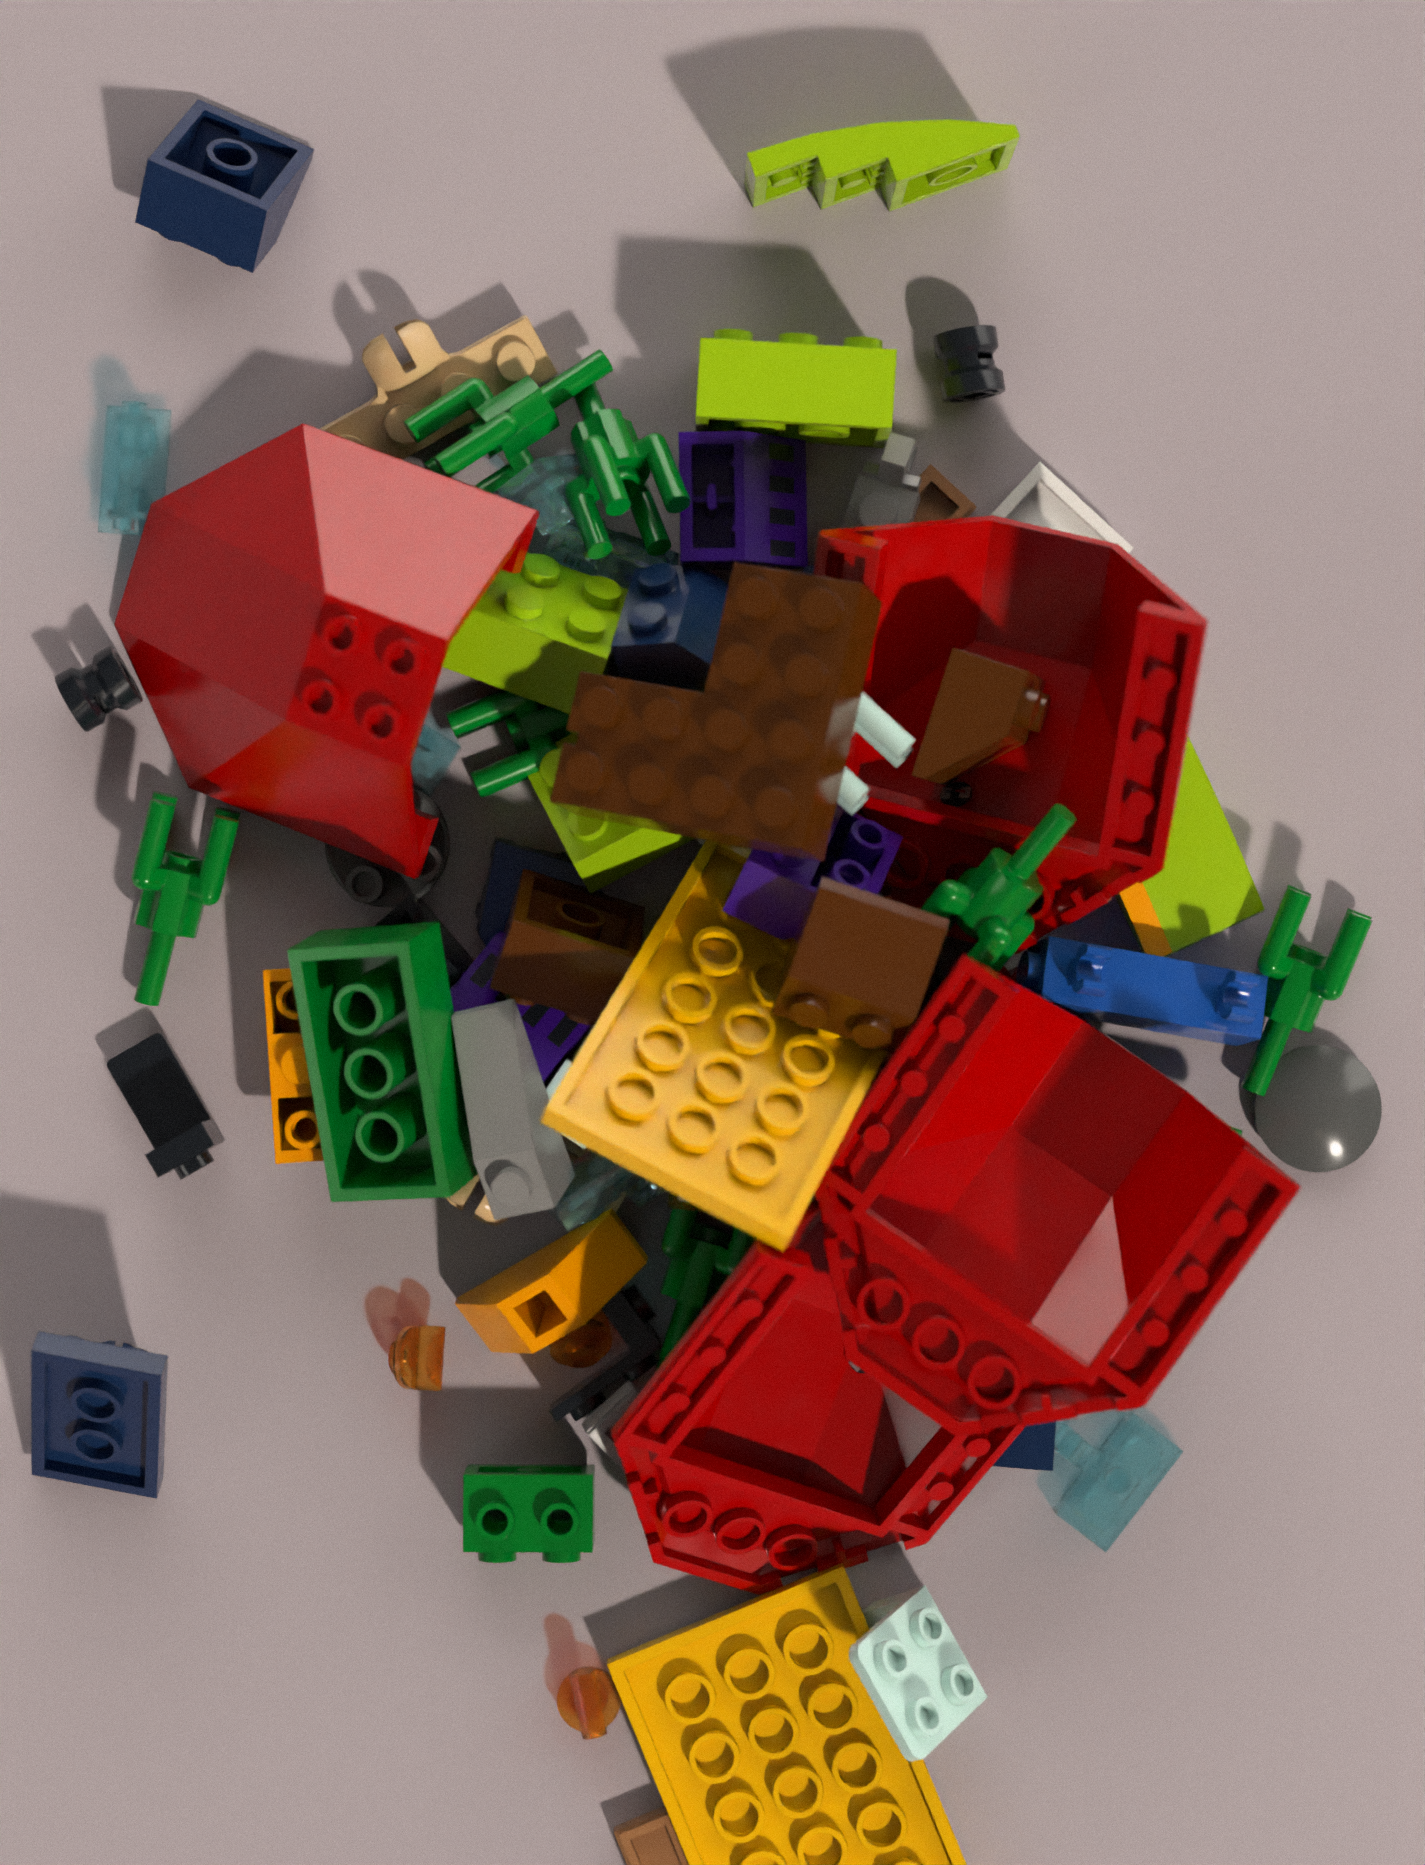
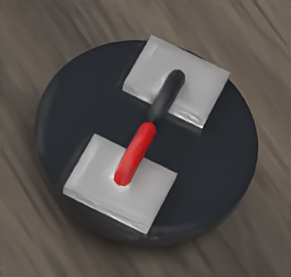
(956, 794)

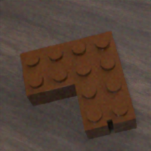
(756, 751)

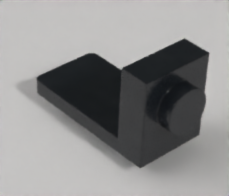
(166, 1106)
(630, 1316)

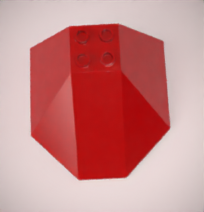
(302, 627)
(1121, 684)
(1032, 1214)
(773, 1452)

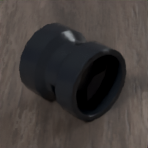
(969, 363)
(98, 689)

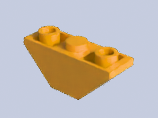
(291, 1094)
(554, 1287)

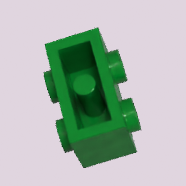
(527, 1499)

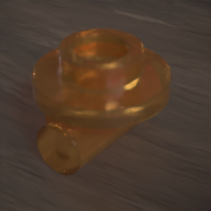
(585, 1344)
(418, 1357)
(588, 1701)

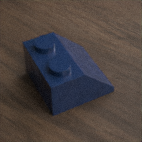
(222, 185)
(669, 626)

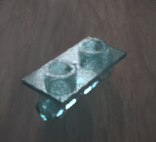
(133, 466)

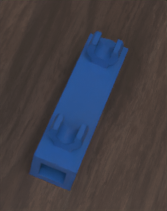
(1146, 990)

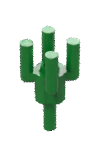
(503, 422)
(616, 472)
(532, 729)
(175, 887)
(994, 897)
(1299, 980)
(698, 1267)

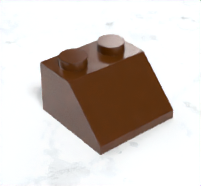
(979, 716)
(566, 947)
(859, 965)

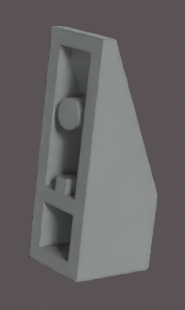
(515, 1155)

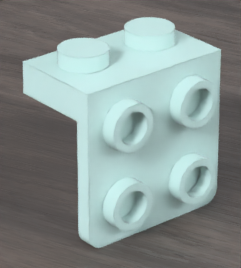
(915, 1671)

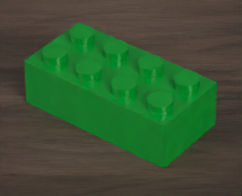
(383, 1061)

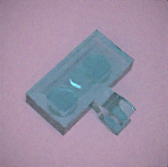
(1112, 1478)

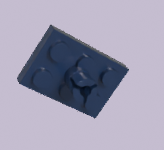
(98, 1413)

